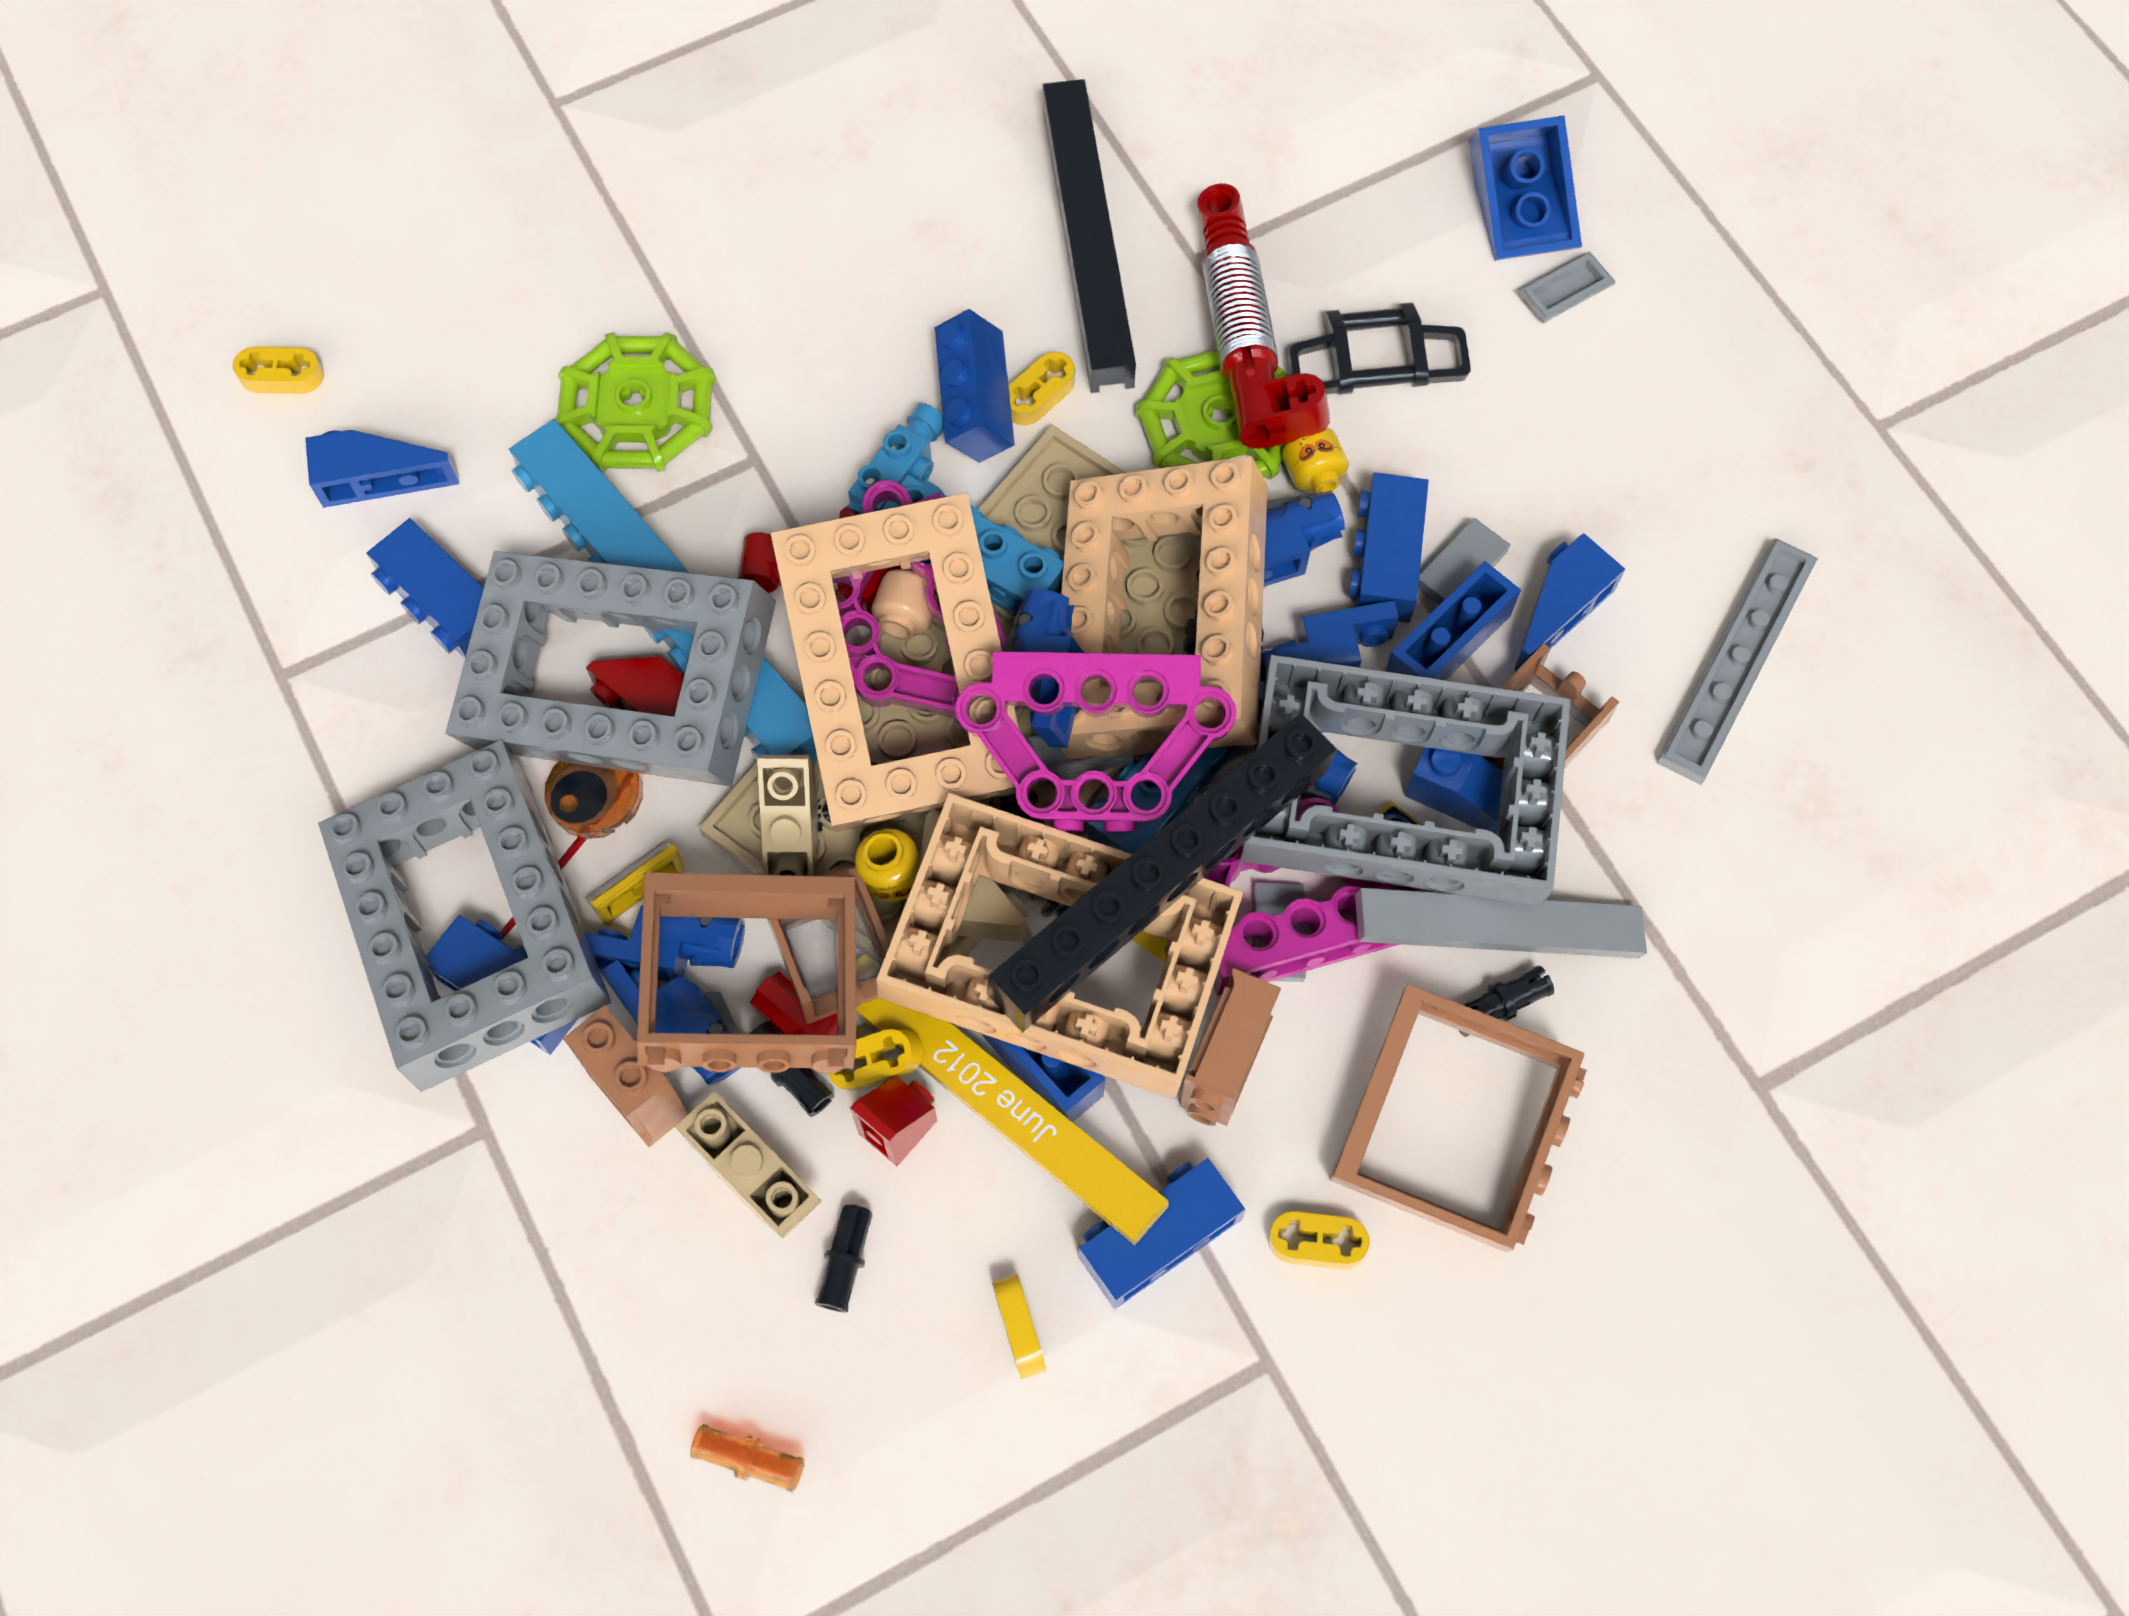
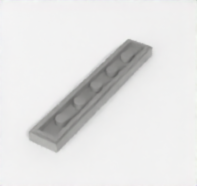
(1737, 662)
(1499, 925)

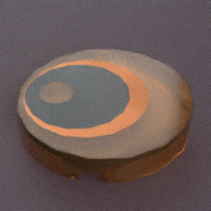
(592, 799)

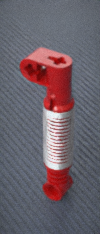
(1246, 335)

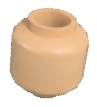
(902, 604)

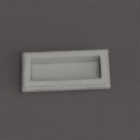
(1566, 287)

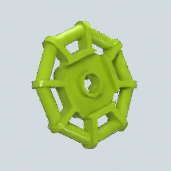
(1194, 414)
(643, 421)

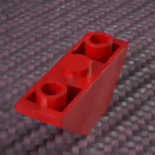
(637, 684)

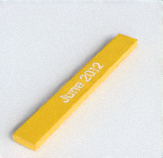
(1026, 1120)

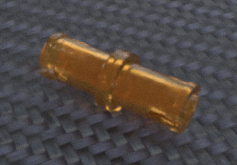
(747, 1457)

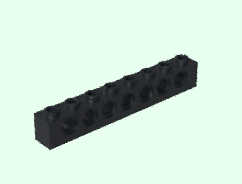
(1159, 873)

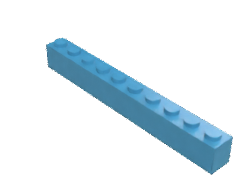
(615, 534)

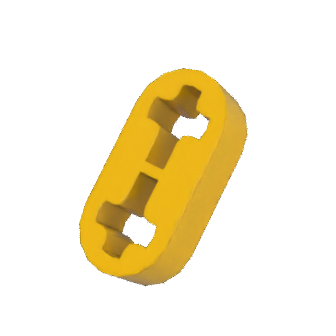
(278, 370)
(1044, 393)
(881, 1070)
(1321, 1228)
(1019, 1326)

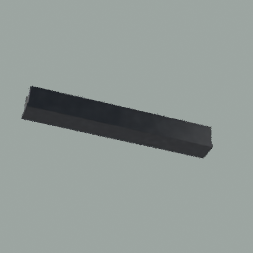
(1088, 235)

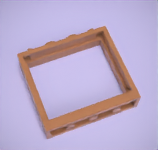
(748, 898)
(1548, 1131)

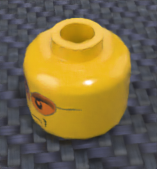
(1316, 462)
(888, 864)

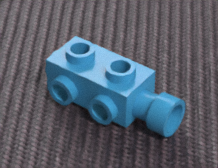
(910, 457)

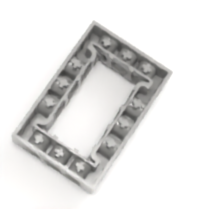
(717, 691)
(1436, 714)
(550, 988)

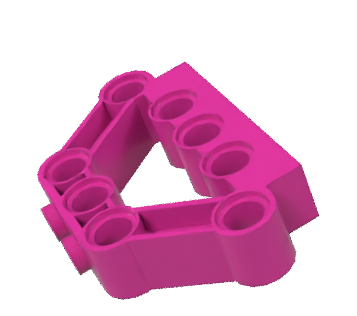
(909, 685)
(1012, 685)
(1286, 949)

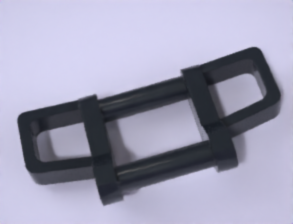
(1414, 333)

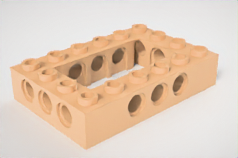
(1209, 499)
(868, 542)
(1061, 867)

